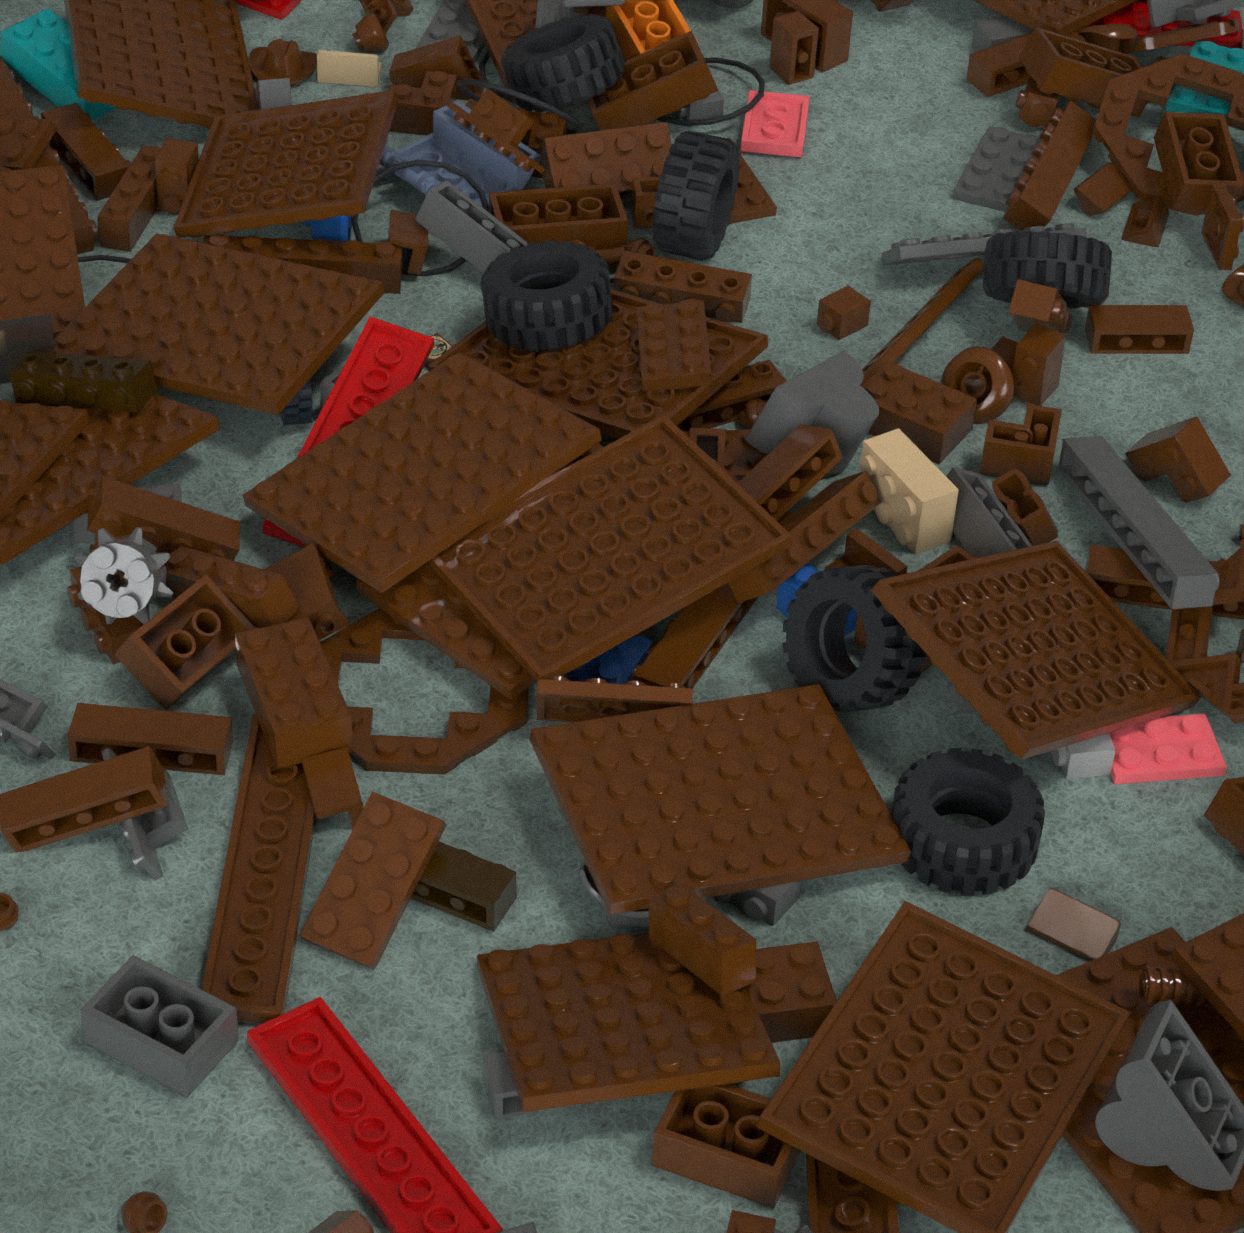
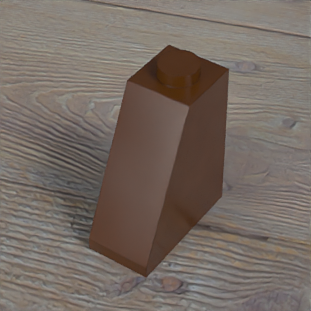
(445, 56)

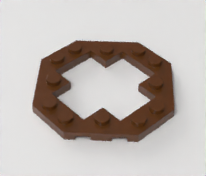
(1155, 85)
(1188, 639)
(467, 731)

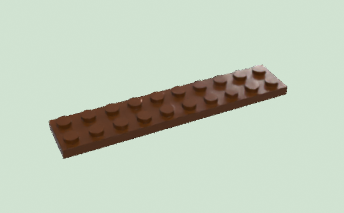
(261, 886)

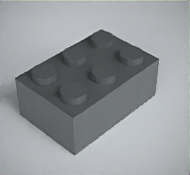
(160, 1025)

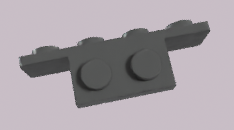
(1195, 11)
(18, 717)
(152, 828)

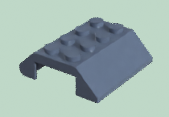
(464, 150)

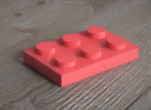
(776, 124)
(1166, 750)

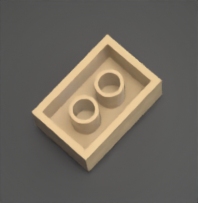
(913, 492)

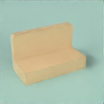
(348, 68)

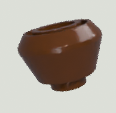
(370, 34)

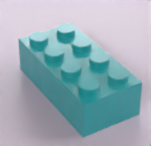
(43, 57)
(1191, 101)

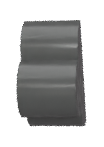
(819, 397)
(1174, 1105)

